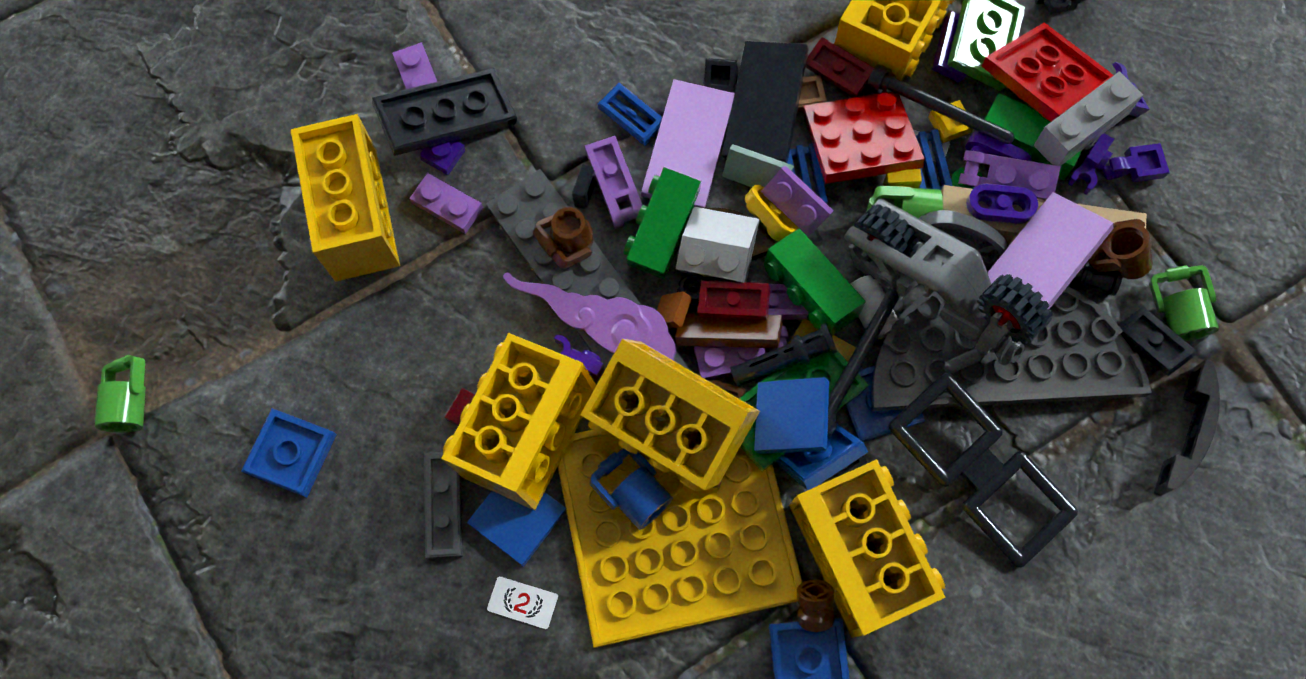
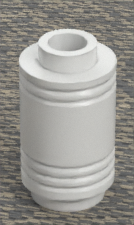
(873, 295)

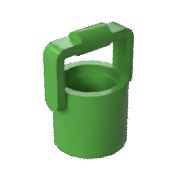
(912, 200)
(1188, 311)
(121, 402)

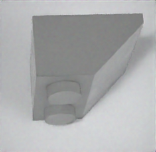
(717, 245)

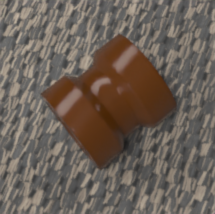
(815, 605)

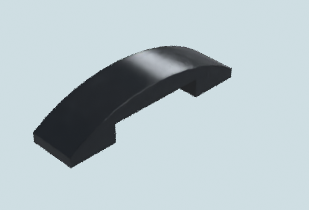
(1204, 392)

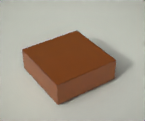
(674, 308)

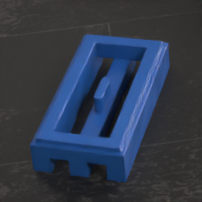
(650, 130)
(923, 138)
(801, 152)

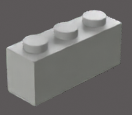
(1087, 119)

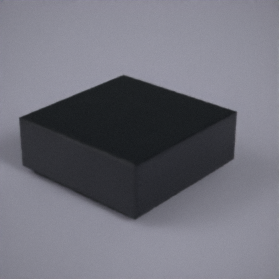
(584, 186)

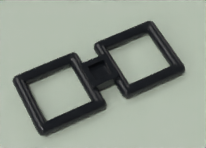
(983, 470)

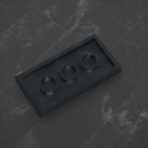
(767, 98)
(444, 111)

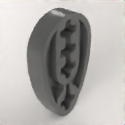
(970, 231)

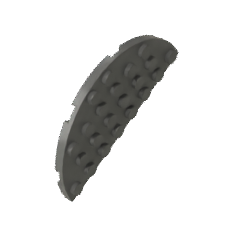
(1069, 360)

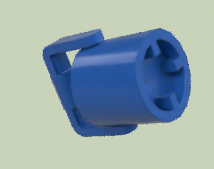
(638, 495)

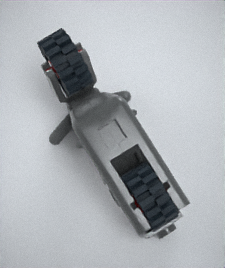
(1000, 312)

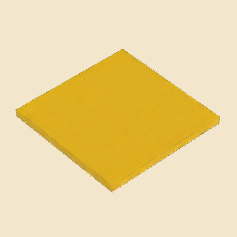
(693, 564)

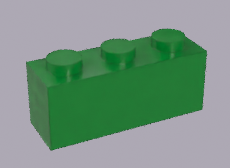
(1026, 126)
(662, 222)
(813, 282)

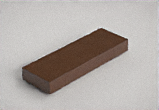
(729, 332)

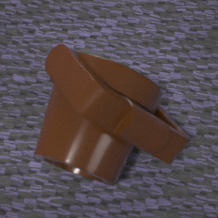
(568, 238)
(1125, 250)

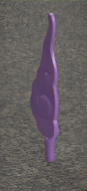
(604, 319)

